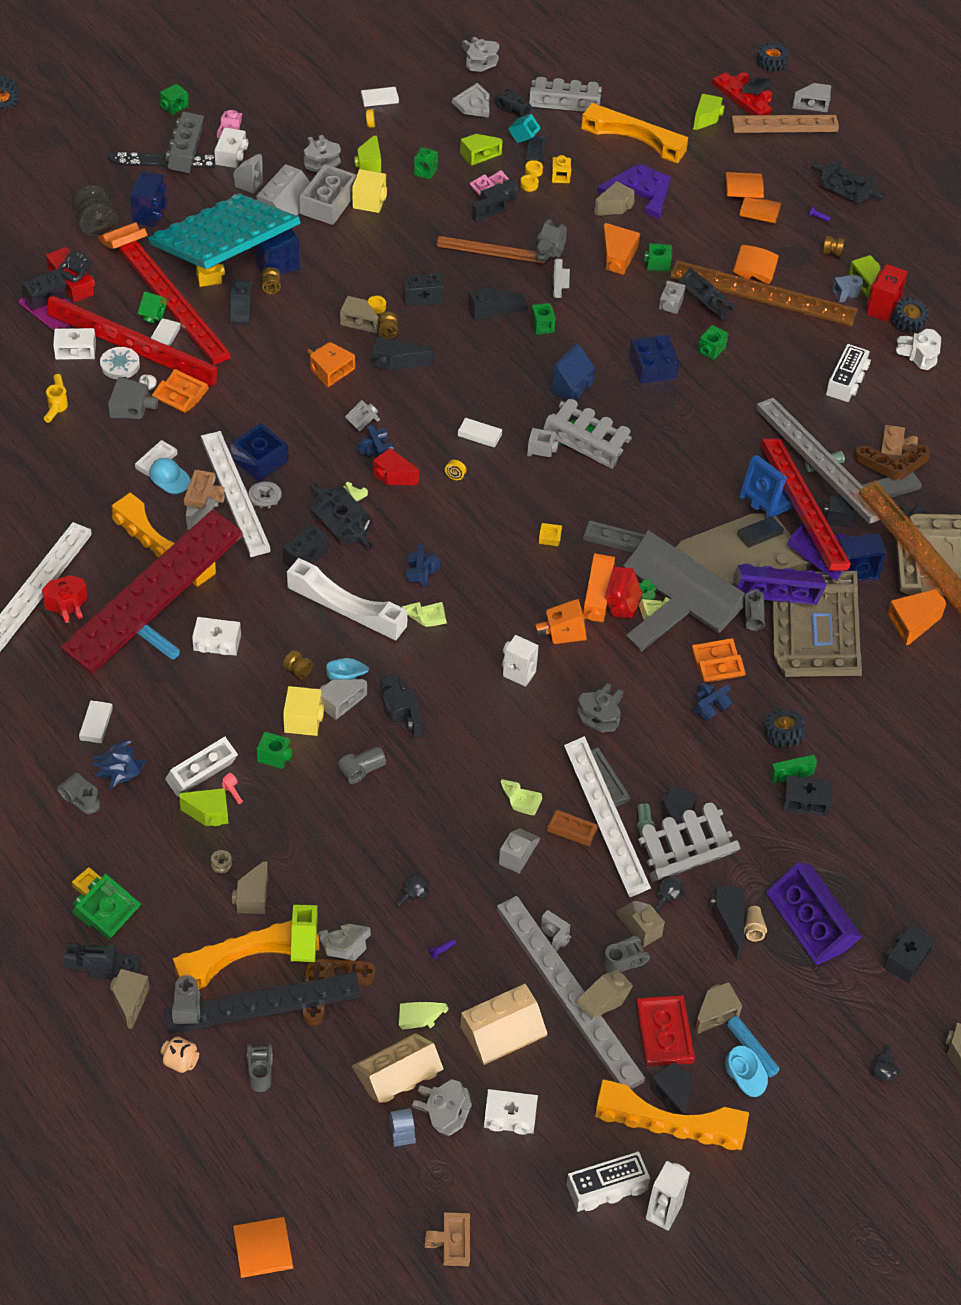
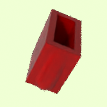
(623, 592)

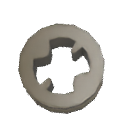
(221, 868)

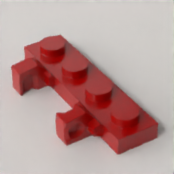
(733, 89)

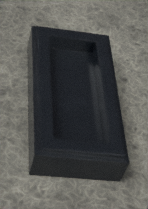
(757, 85)
(536, 149)
(760, 531)

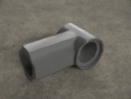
(754, 610)
(357, 766)

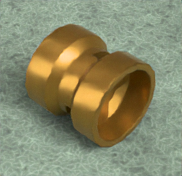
(833, 245)
(271, 280)
(388, 325)
(298, 664)

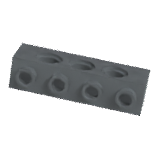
(184, 142)

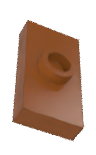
(572, 828)

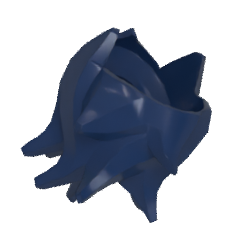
(118, 763)

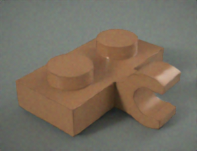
(894, 441)
(202, 488)
(454, 1239)

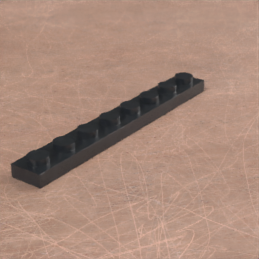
(271, 1002)

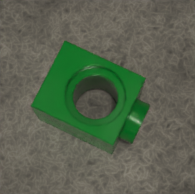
(174, 99)
(426, 163)
(658, 257)
(152, 307)
(543, 318)
(713, 342)
(274, 750)

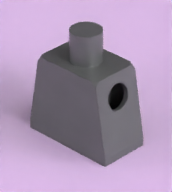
(130, 399)

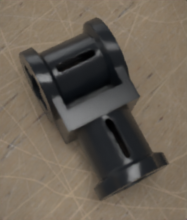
(512, 102)

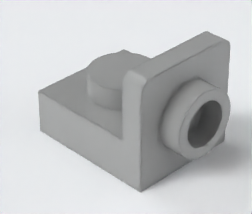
(362, 415)
(556, 928)

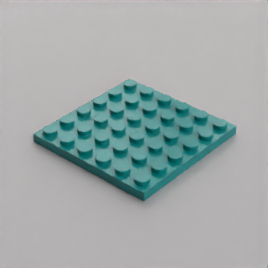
(223, 230)

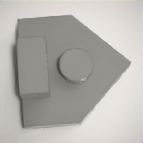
(473, 101)
(560, 278)
(345, 943)

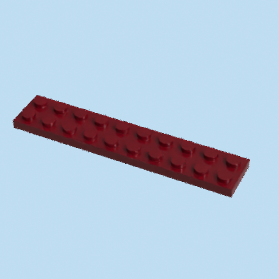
(151, 591)

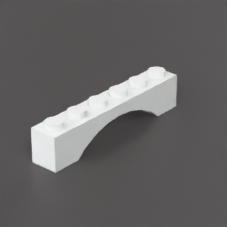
(379, 616)

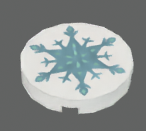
(119, 362)

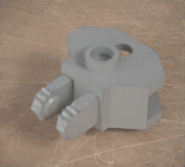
(479, 53)
(321, 153)
(445, 1105)

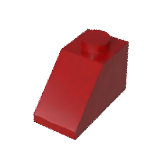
(394, 469)

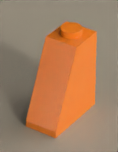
(619, 247)
(600, 575)
(916, 614)

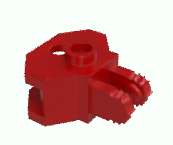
(65, 598)

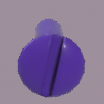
(820, 215)
(434, 952)

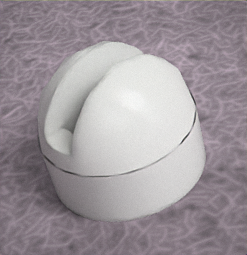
(149, 380)

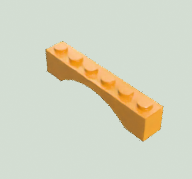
(606, 121)
(131, 515)
(211, 959)
(721, 1127)

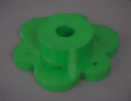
(647, 585)

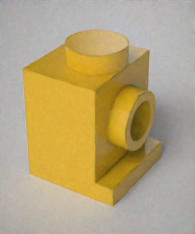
(561, 164)
(211, 275)

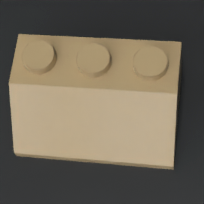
(503, 1024)
(398, 1067)

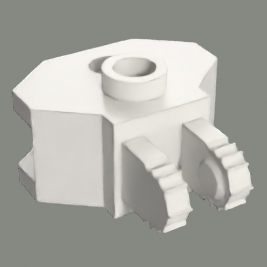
(921, 348)

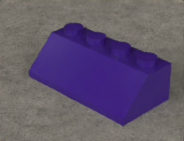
(781, 584)
(813, 913)

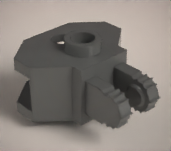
(550, 241)
(602, 708)

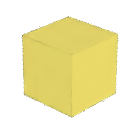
(369, 191)
(303, 711)

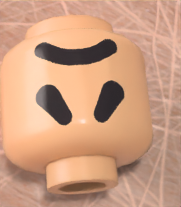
(179, 1054)

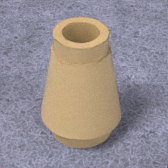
(754, 924)

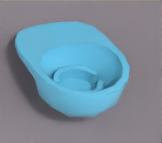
(169, 476)
(345, 669)
(746, 1070)

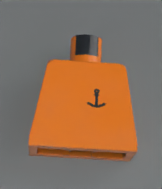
(330, 362)
(564, 623)

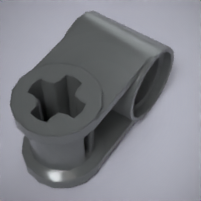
(80, 793)
(628, 955)
(186, 1001)
(260, 1063)

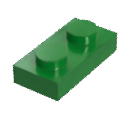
(799, 767)

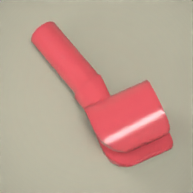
(228, 783)

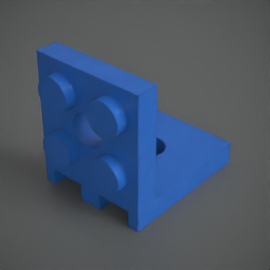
(765, 494)

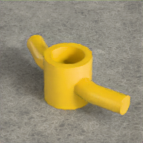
(56, 398)

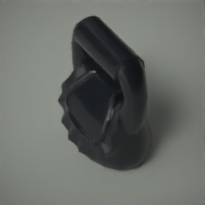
(77, 262)

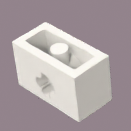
(230, 147)
(74, 343)
(216, 636)
(520, 660)
(503, 1102)

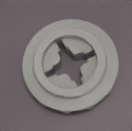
(265, 488)

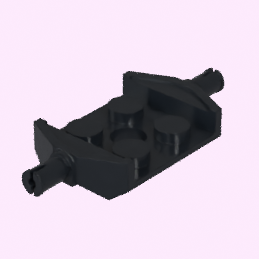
(835, 177)
(348, 527)

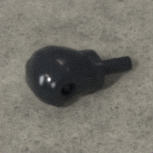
(414, 887)
(669, 889)
(883, 1066)

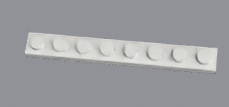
(235, 494)
(49, 569)
(607, 817)

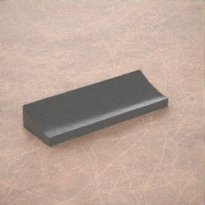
(678, 575)

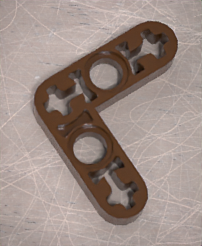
(890, 467)
(327, 970)

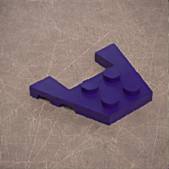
(646, 183)
(804, 545)

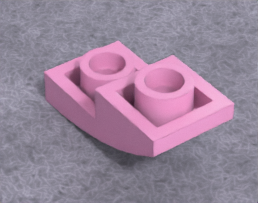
(229, 119)
(484, 182)

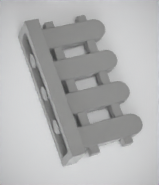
(565, 100)
(583, 441)
(676, 844)

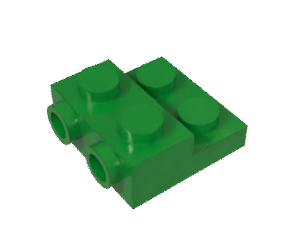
(105, 906)

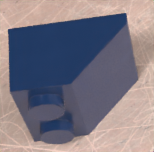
(572, 374)

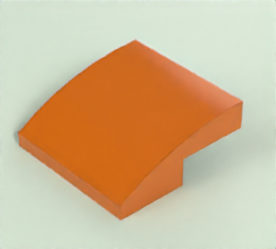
(744, 184)
(760, 209)
(122, 236)
(756, 263)
(180, 391)
(717, 660)
(262, 1247)

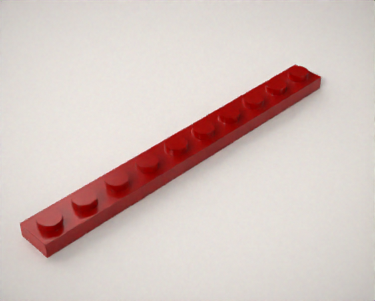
(176, 303)
(131, 339)
(806, 506)

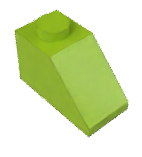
(708, 111)
(480, 148)
(369, 156)
(867, 269)
(206, 806)

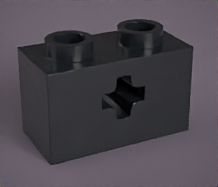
(39, 289)
(422, 289)
(307, 546)
(807, 795)
(909, 953)

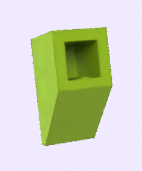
(304, 933)

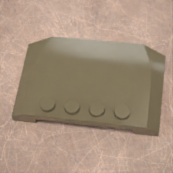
(944, 535)
(723, 550)
(794, 632)

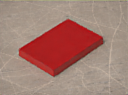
(665, 1030)

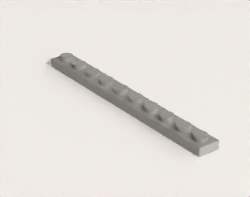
(816, 456)
(568, 991)

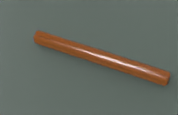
(487, 249)

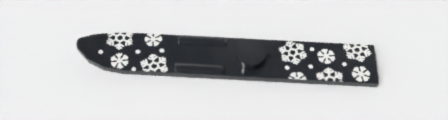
(156, 159)

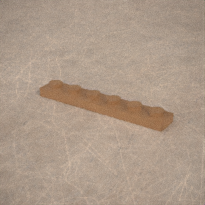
(784, 123)

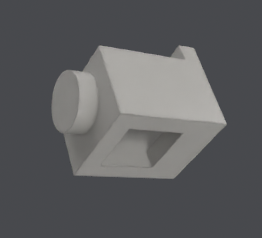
(672, 297)
(542, 443)

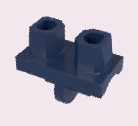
(373, 444)
(424, 565)
(705, 706)

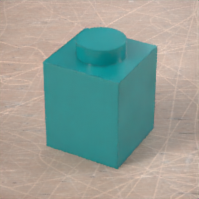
(524, 128)

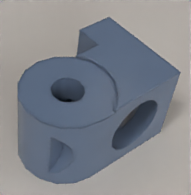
(847, 287)
(402, 1127)

